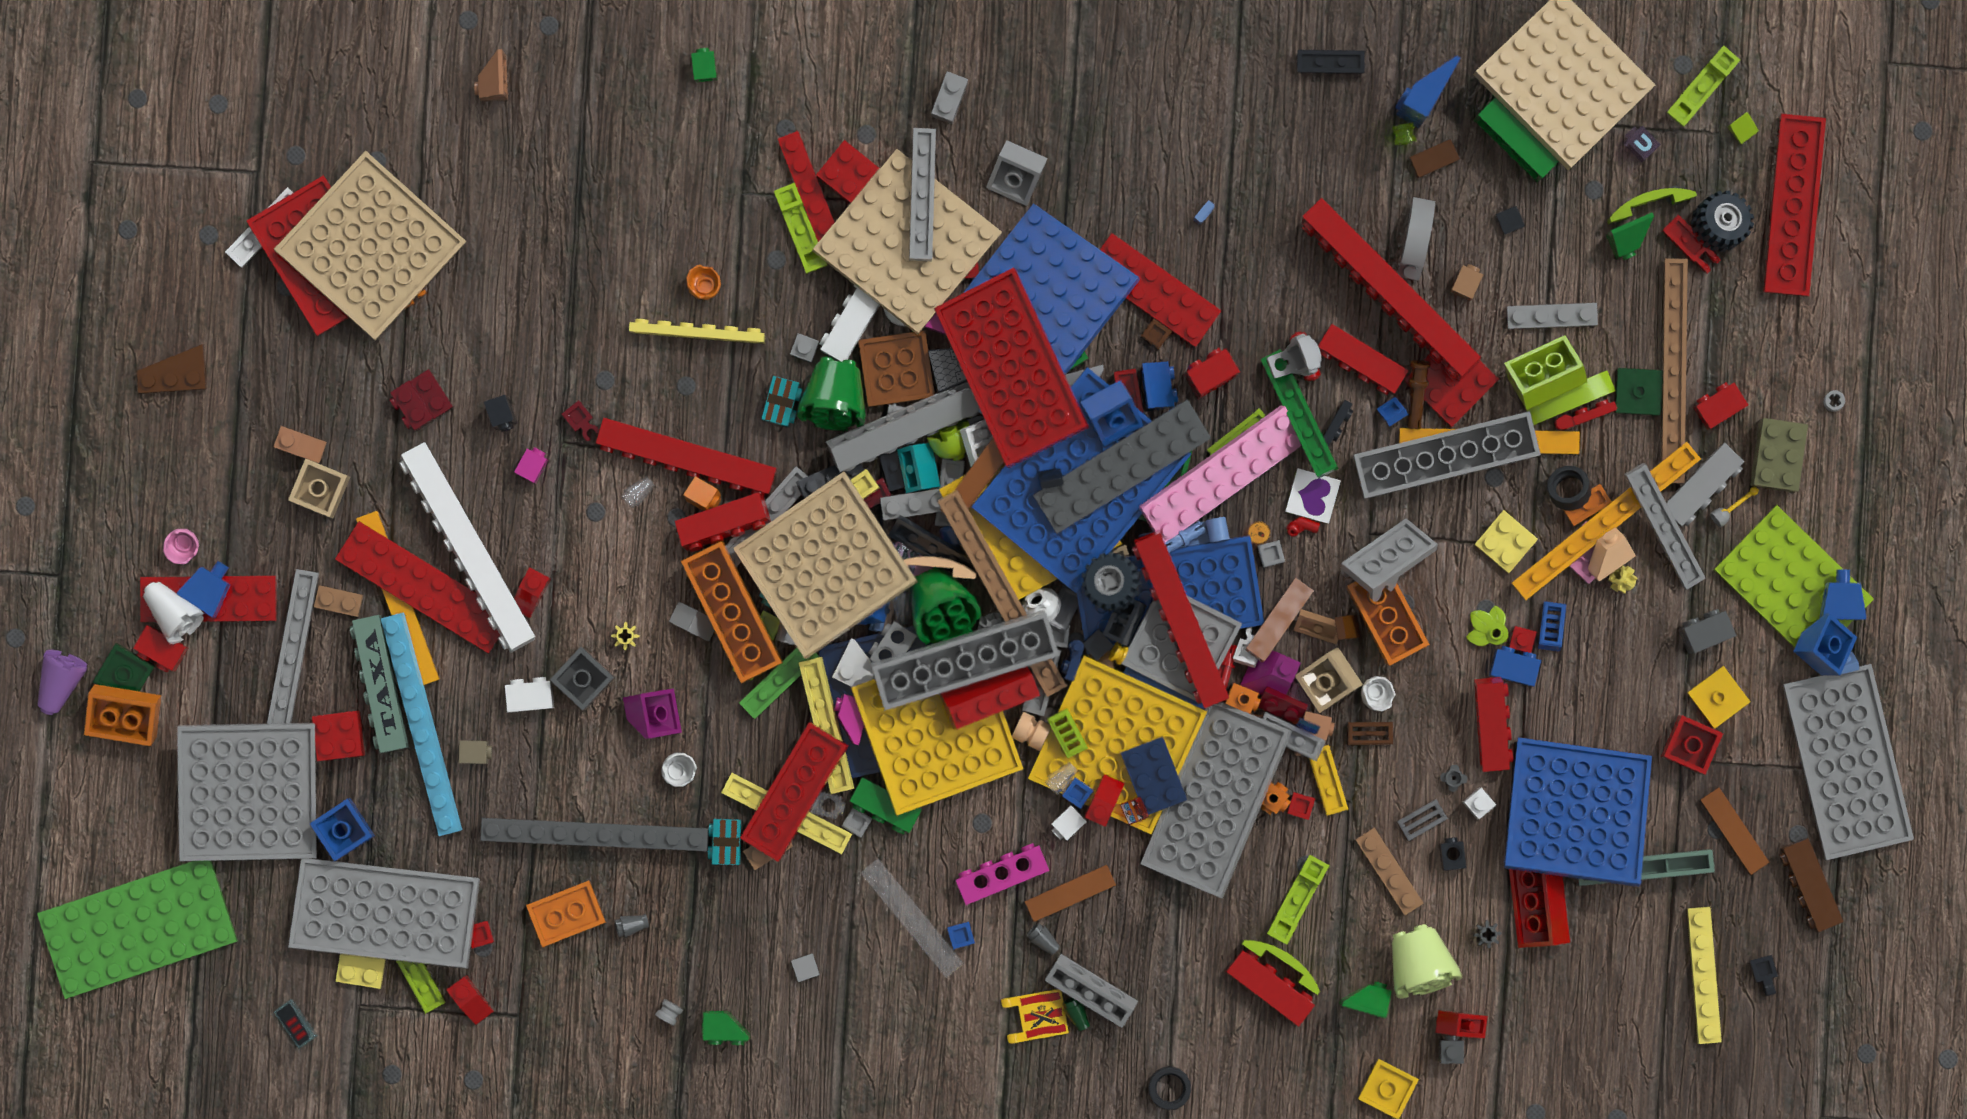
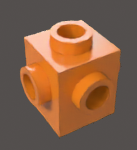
(1282, 803)

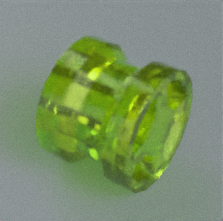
(1404, 134)

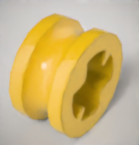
(1118, 653)

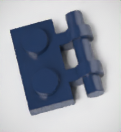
(1070, 666)

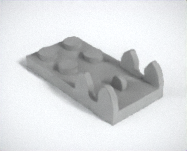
(1388, 558)

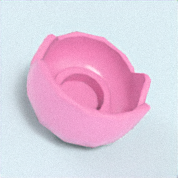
(180, 546)

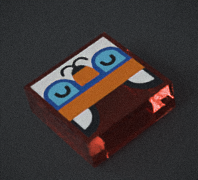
(1134, 810)

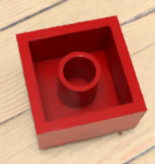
(847, 172)
(338, 736)
(1691, 744)

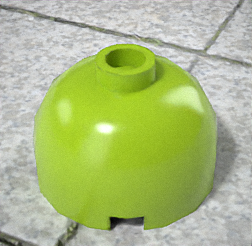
(948, 441)

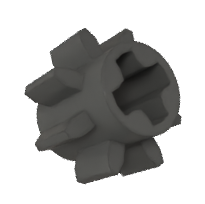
(1482, 929)

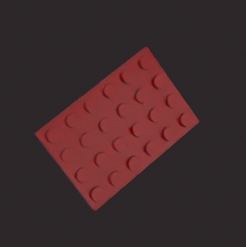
(271, 228)

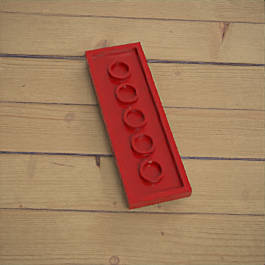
(1163, 295)
(246, 600)
(794, 791)

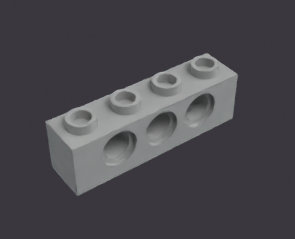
(1091, 990)

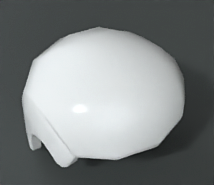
(1377, 693)
(678, 769)

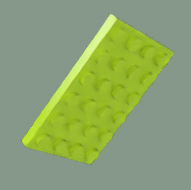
(1782, 574)

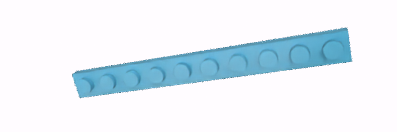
(421, 724)

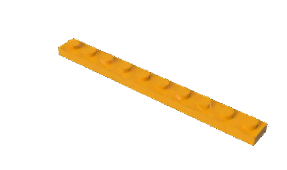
(1601, 523)

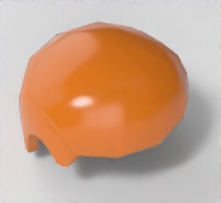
(703, 282)

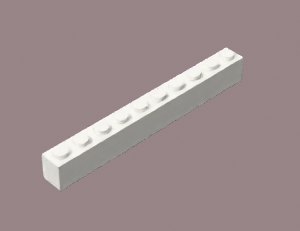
(467, 547)

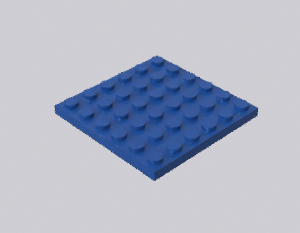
(1066, 279)
(1578, 812)

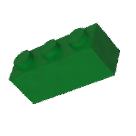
(877, 801)

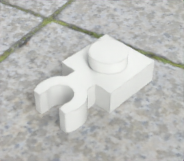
(1242, 656)

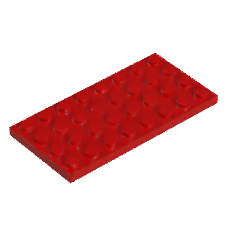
(1011, 367)

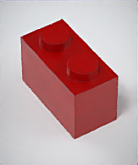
(1720, 405)
(154, 646)

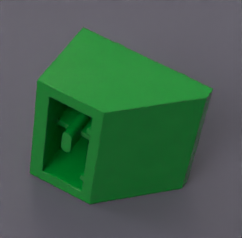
(723, 1026)

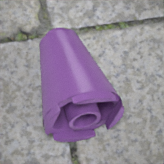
(58, 680)

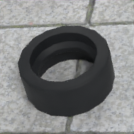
(1574, 502)
(1172, 1105)

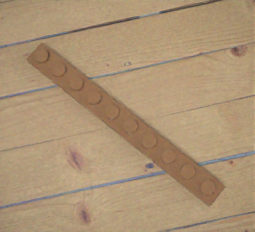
(1674, 357)
(994, 579)

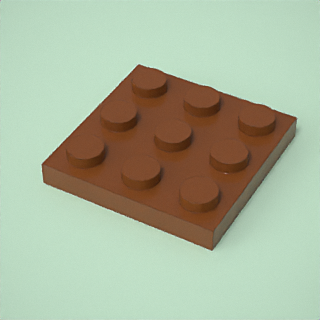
(896, 368)

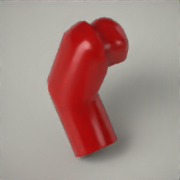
(1301, 524)

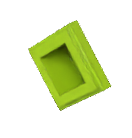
(1743, 128)

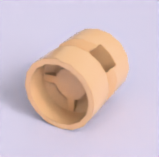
(1031, 731)

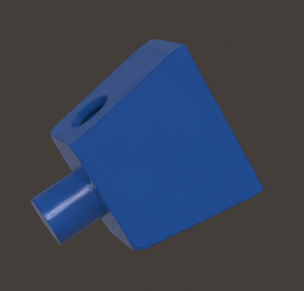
(207, 589)
(1843, 598)

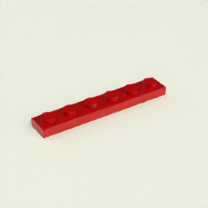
(806, 183)

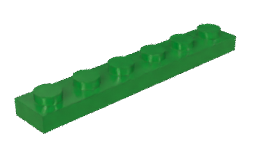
(1302, 419)

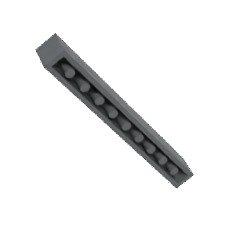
(594, 834)

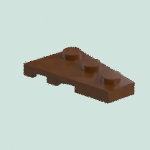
(177, 373)

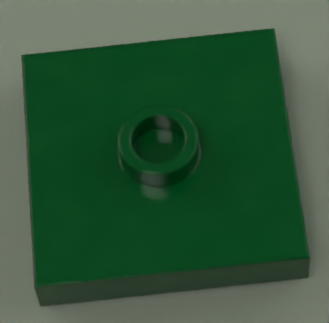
(1639, 391)
(124, 670)

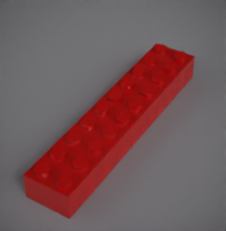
(1390, 289)

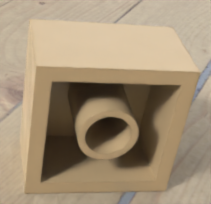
(319, 488)

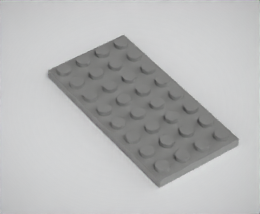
(1848, 762)
(1224, 790)
(384, 913)

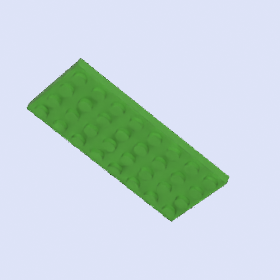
(137, 927)

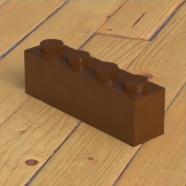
(1811, 885)

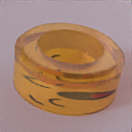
(1259, 532)

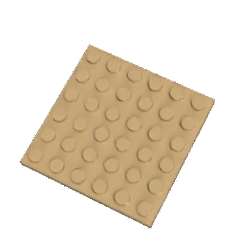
(1564, 80)
(873, 244)
(370, 245)
(825, 565)

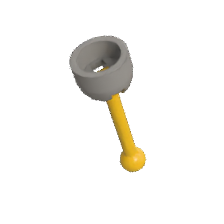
(1721, 515)

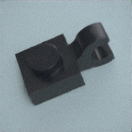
(1764, 970)

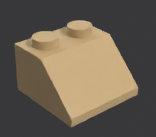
(1328, 680)

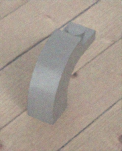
(1417, 238)

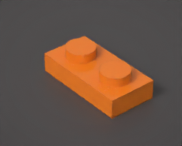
(1596, 502)

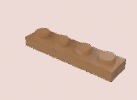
(1389, 871)

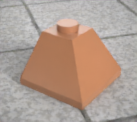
(493, 79)

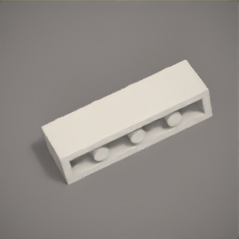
(849, 325)

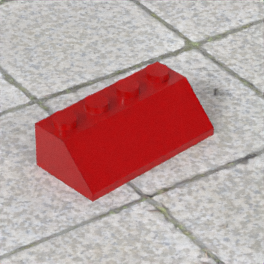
(988, 696)
(1539, 909)

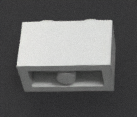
(529, 696)

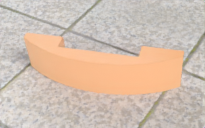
(959, 570)

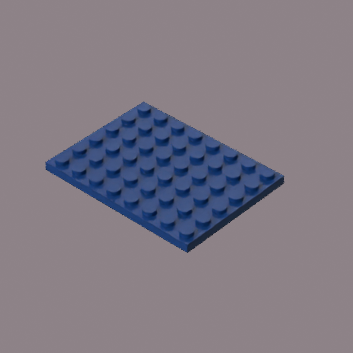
(1016, 513)

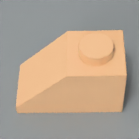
(1610, 554)

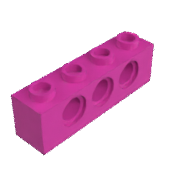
(971, 893)

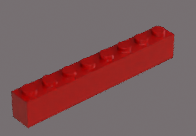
(685, 456)
(1181, 619)

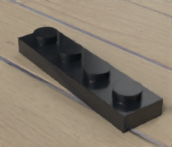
(927, 543)

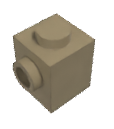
(474, 752)

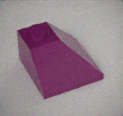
(1274, 672)
(653, 713)

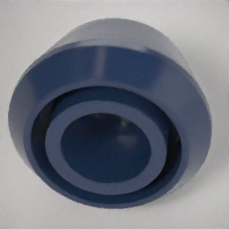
(948, 534)

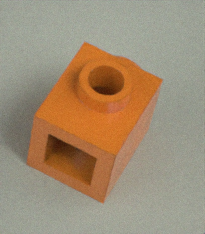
(702, 495)
(1242, 698)

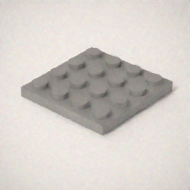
(1156, 655)

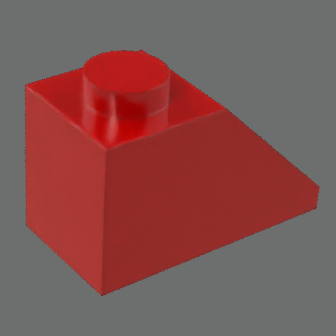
(531, 591)
(1104, 800)
(470, 1000)
(1461, 1024)

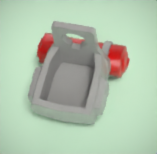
(1302, 356)

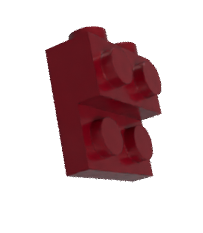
(420, 400)

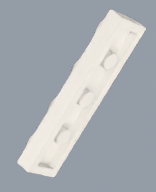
(247, 245)

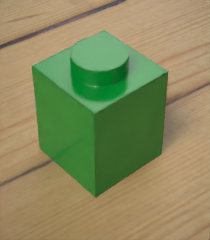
(704, 65)

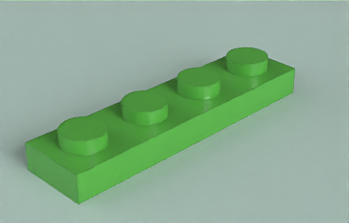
(774, 684)

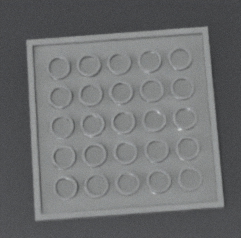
(246, 791)

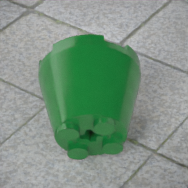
(833, 396)
(941, 607)

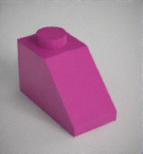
(849, 717)

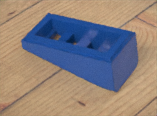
(1552, 645)

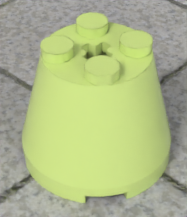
(1421, 962)

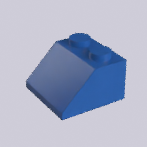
(1158, 386)
(1112, 413)
(1826, 645)
(342, 829)

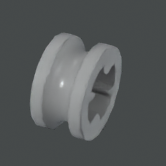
(1841, 401)

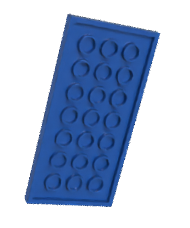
(1213, 573)

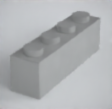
(1703, 483)

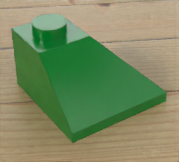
(1629, 237)
(1369, 999)

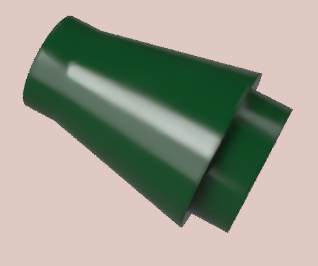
(1076, 1013)

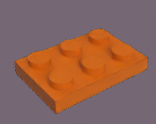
(565, 913)

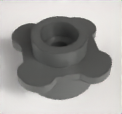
(1447, 778)

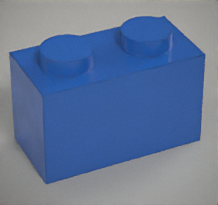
(1515, 667)

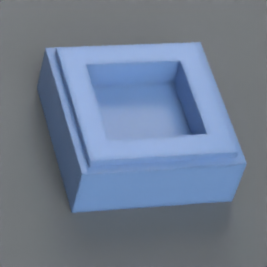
(1204, 212)

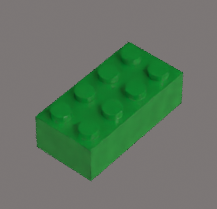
(1515, 139)

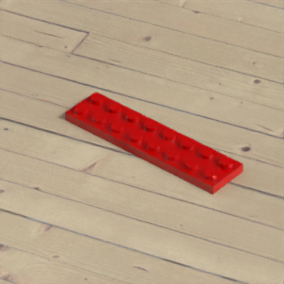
(1794, 205)
(418, 585)

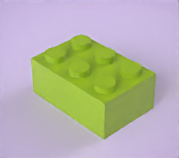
(1546, 372)

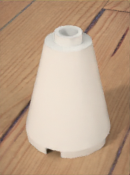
(172, 612)

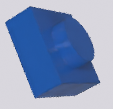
(1392, 411)
(1077, 792)
(961, 935)

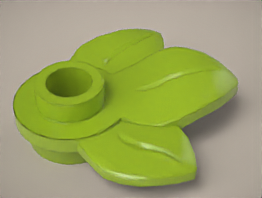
(1485, 625)

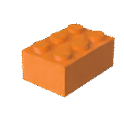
(122, 715)

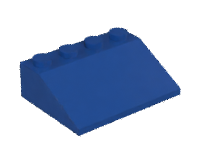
(1417, 102)

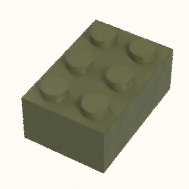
(1779, 455)

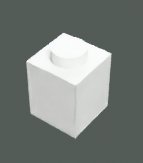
(1479, 803)
(1067, 823)

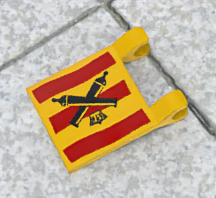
(1039, 1015)

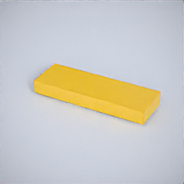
(1328, 782)

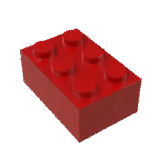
(1212, 373)

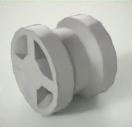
(669, 1012)

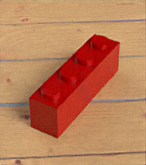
(1362, 359)
(722, 522)
(1492, 725)
(1271, 988)

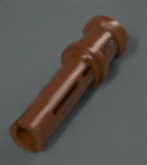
(1418, 384)

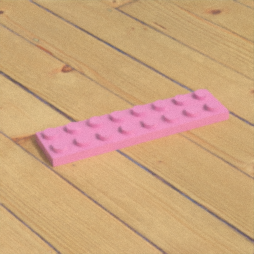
(1221, 474)

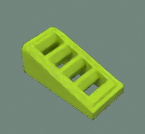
(1058, 716)

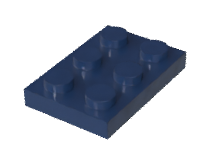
(1154, 775)

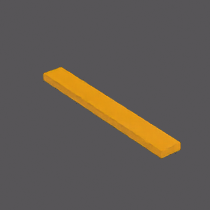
(1548, 441)
(396, 606)

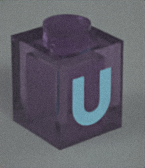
(1641, 143)

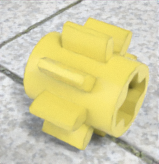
(1622, 579)
(629, 640)

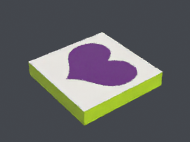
(1312, 496)

